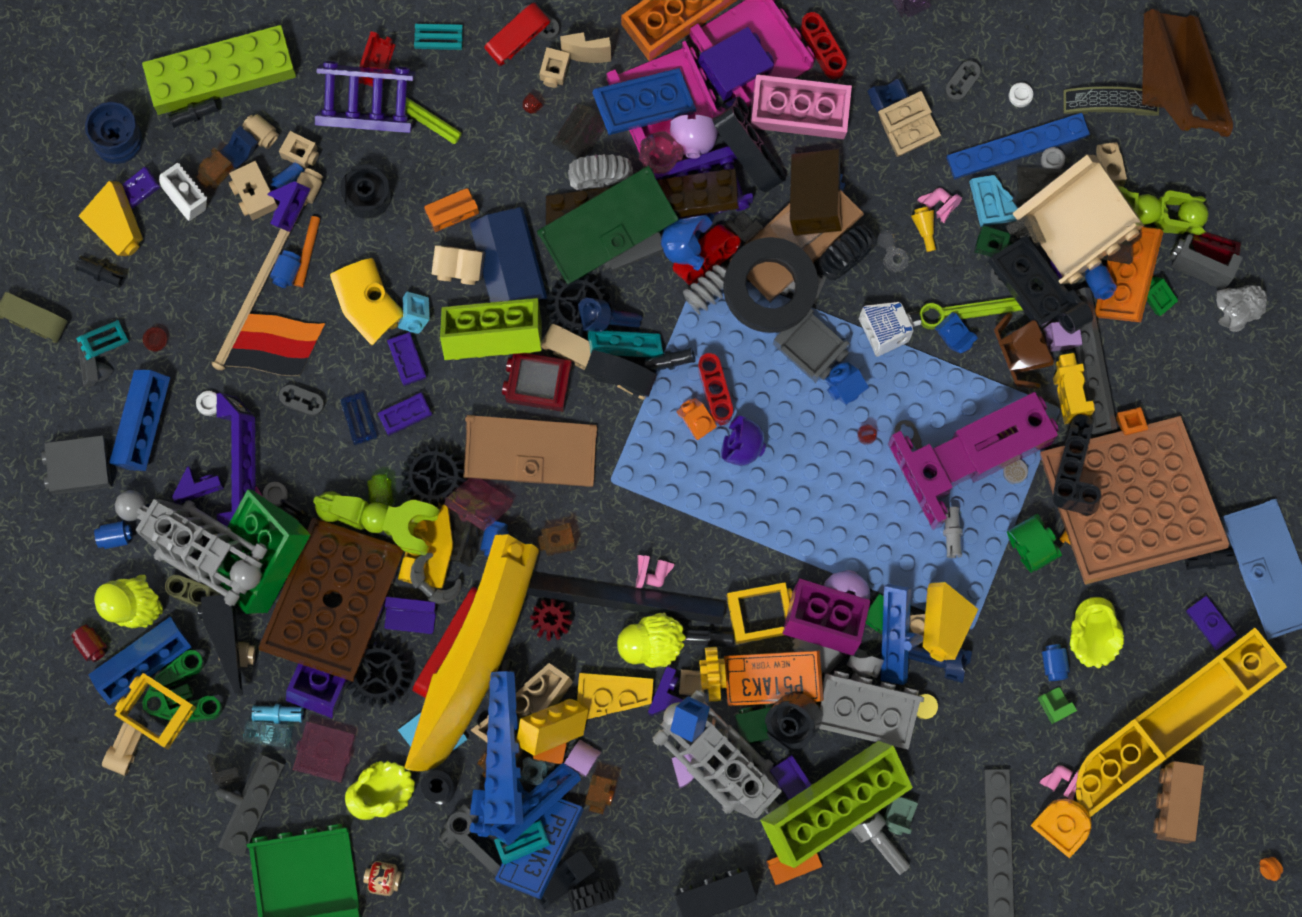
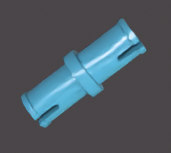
(277, 713)

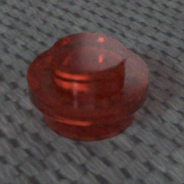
(154, 339)

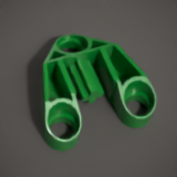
(175, 674)

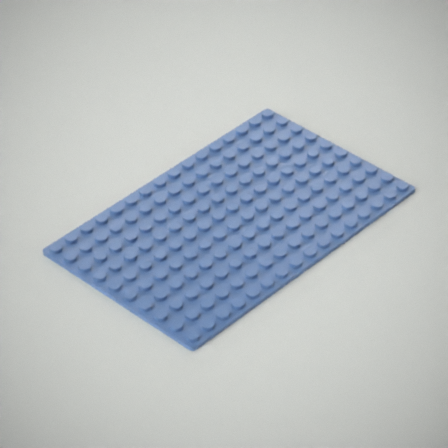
(816, 485)

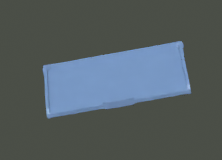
(1268, 565)

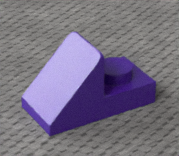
(291, 201)
(189, 489)
(662, 698)

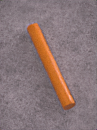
(307, 251)

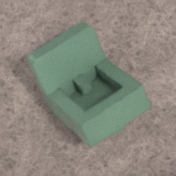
(899, 815)

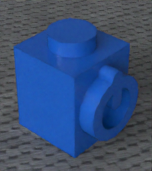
(845, 383)

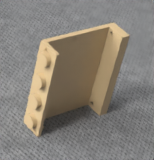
(1082, 218)

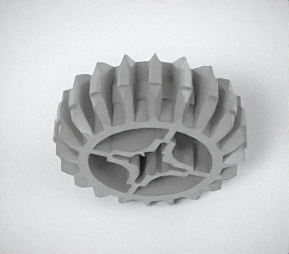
(598, 171)

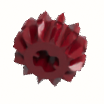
(555, 612)

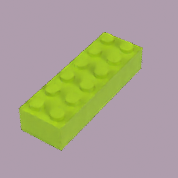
(219, 69)
(836, 804)

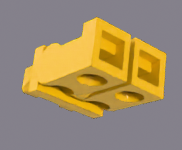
(1070, 388)

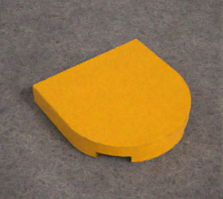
(1064, 825)

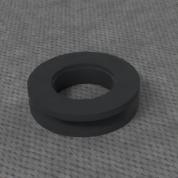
(776, 251)

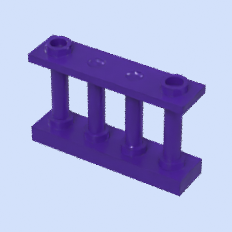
(352, 117)
(703, 164)

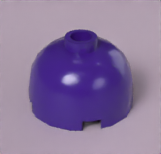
(744, 443)

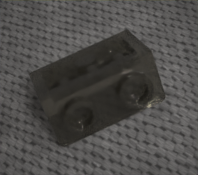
(1032, 181)
(465, 539)

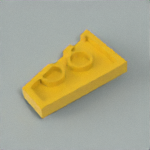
(612, 693)

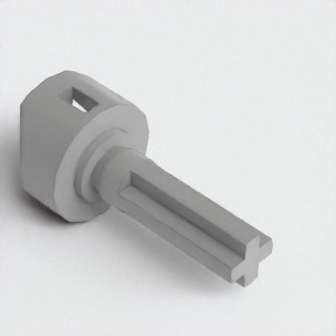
(864, 665)
(871, 829)

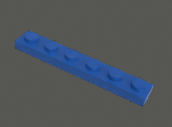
(1017, 146)

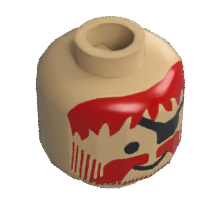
(382, 878)

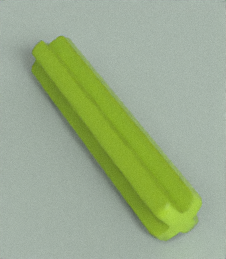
(432, 121)

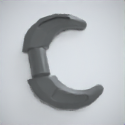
(417, 578)

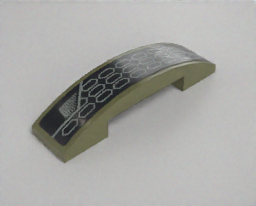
(1106, 100)

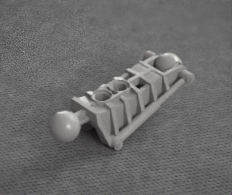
(187, 521)
(705, 746)

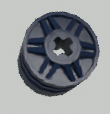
(111, 120)

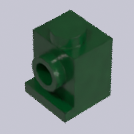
(988, 235)

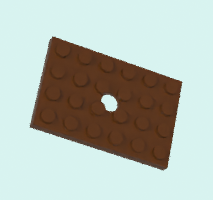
(323, 636)

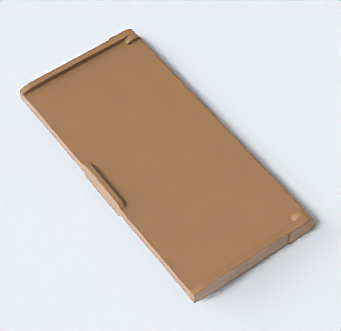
(772, 277)
(530, 451)

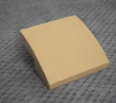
(586, 51)
(909, 124)

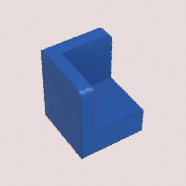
(690, 719)

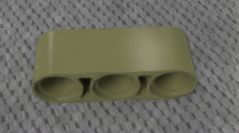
(32, 317)
(189, 590)

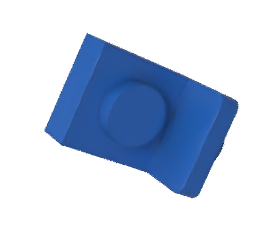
(955, 333)

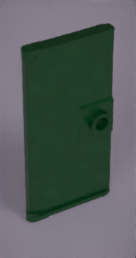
(608, 225)

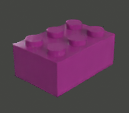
(826, 617)

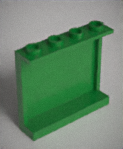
(305, 874)

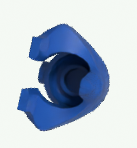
(681, 240)

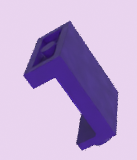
(735, 62)

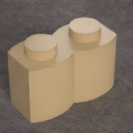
(458, 263)

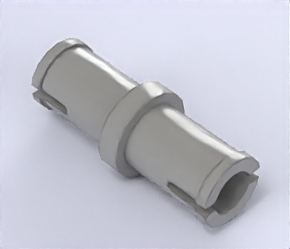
(953, 533)

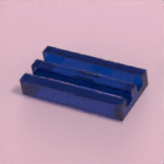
(365, 438)

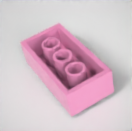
(800, 106)

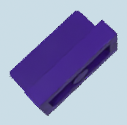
(410, 615)
(790, 777)

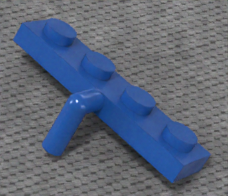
(896, 634)
(538, 801)

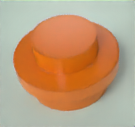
(1271, 868)

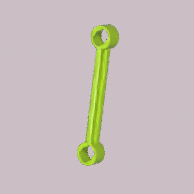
(971, 310)

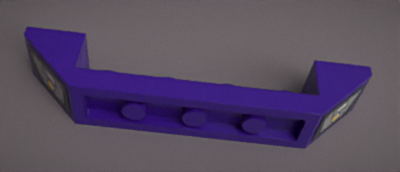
(242, 451)

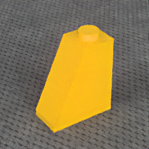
(113, 219)
(946, 621)

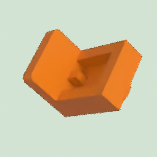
(696, 418)

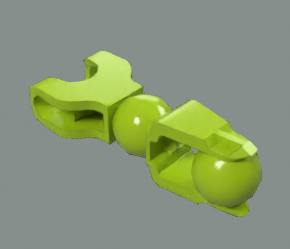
(1149, 209)
(377, 517)

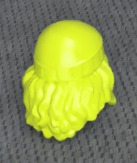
(128, 602)
(1096, 633)
(651, 641)
(380, 791)

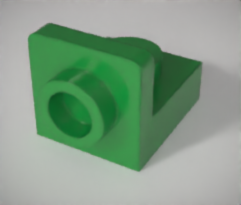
(1160, 296)

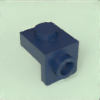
(887, 95)
(240, 147)

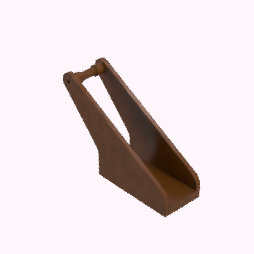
(1182, 73)

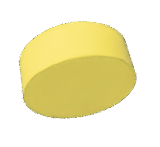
(927, 708)

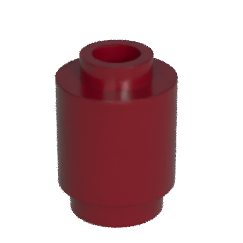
(89, 643)

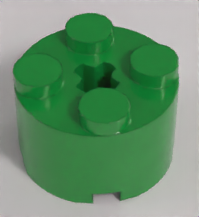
(1034, 543)

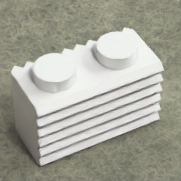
(183, 191)

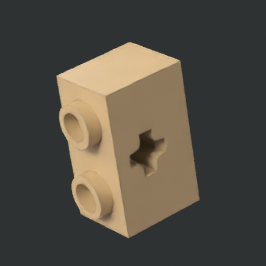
(247, 178)

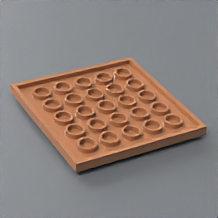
(1149, 506)

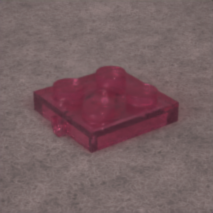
(478, 502)
(323, 752)

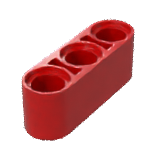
(517, 34)
(823, 35)
(715, 248)
(717, 377)

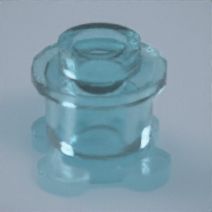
(529, 764)

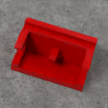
(376, 55)

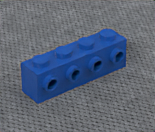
(139, 420)
(143, 656)

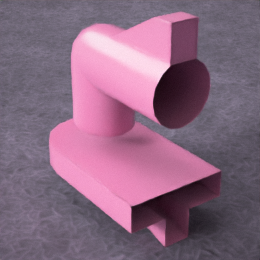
(941, 195)
(656, 580)
(1055, 777)

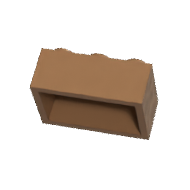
(1179, 802)

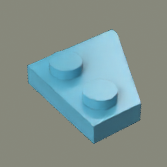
(991, 201)

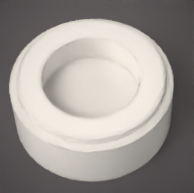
(1020, 94)
(206, 403)

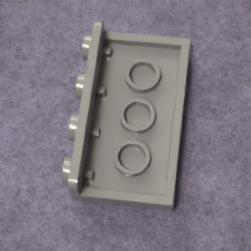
(868, 709)

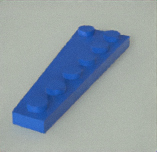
(502, 799)

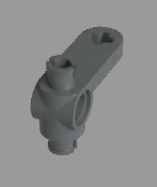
(464, 839)

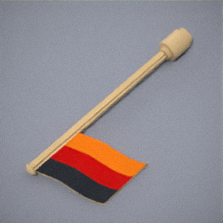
(271, 341)

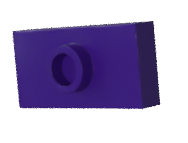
(140, 187)
(406, 359)
(404, 414)
(1211, 623)

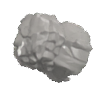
(1241, 306)

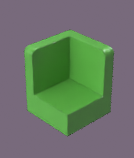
(1056, 705)

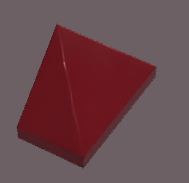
(1215, 247)

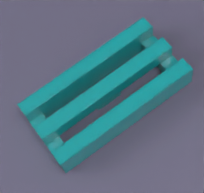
(446, 36)
(88, 346)
(544, 842)

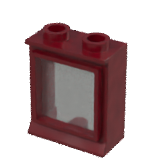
(537, 381)

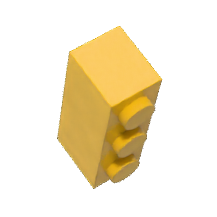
(552, 726)

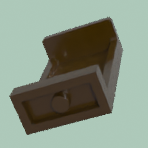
(815, 192)

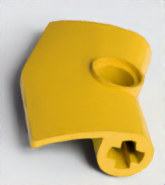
(353, 288)
(439, 538)

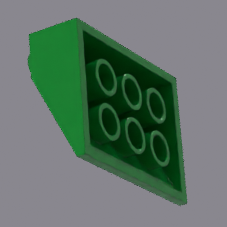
(283, 536)

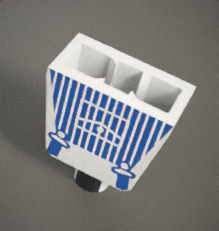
(888, 326)

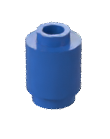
(285, 269)
(1100, 282)
(495, 528)
(113, 535)
(1055, 662)

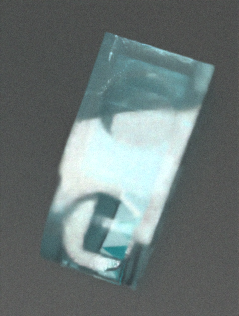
(268, 734)

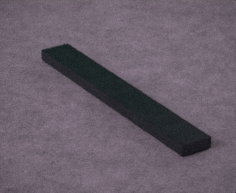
(626, 598)

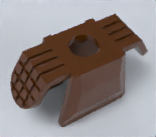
(1024, 350)

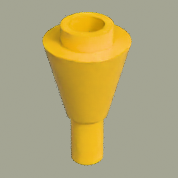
(925, 224)

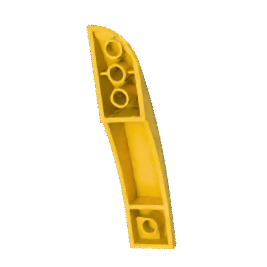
(477, 652)
(1176, 720)

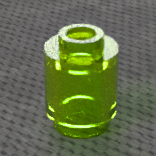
(380, 490)

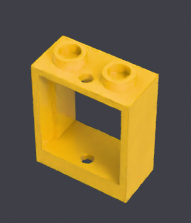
(736, 617)
(176, 724)

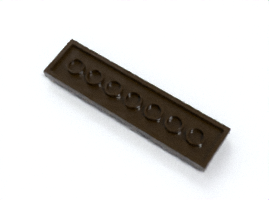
(687, 195)

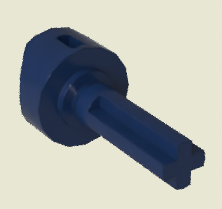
(597, 315)
(953, 668)

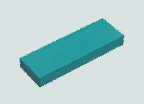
(626, 343)

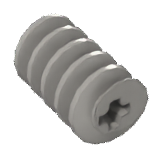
(707, 289)

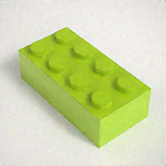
(491, 329)

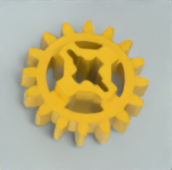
(712, 674)

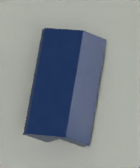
(510, 258)

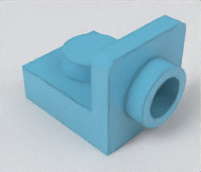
(414, 313)

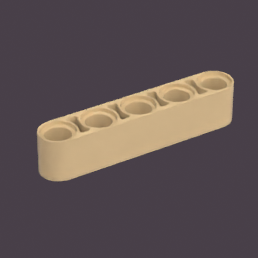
(570, 347)

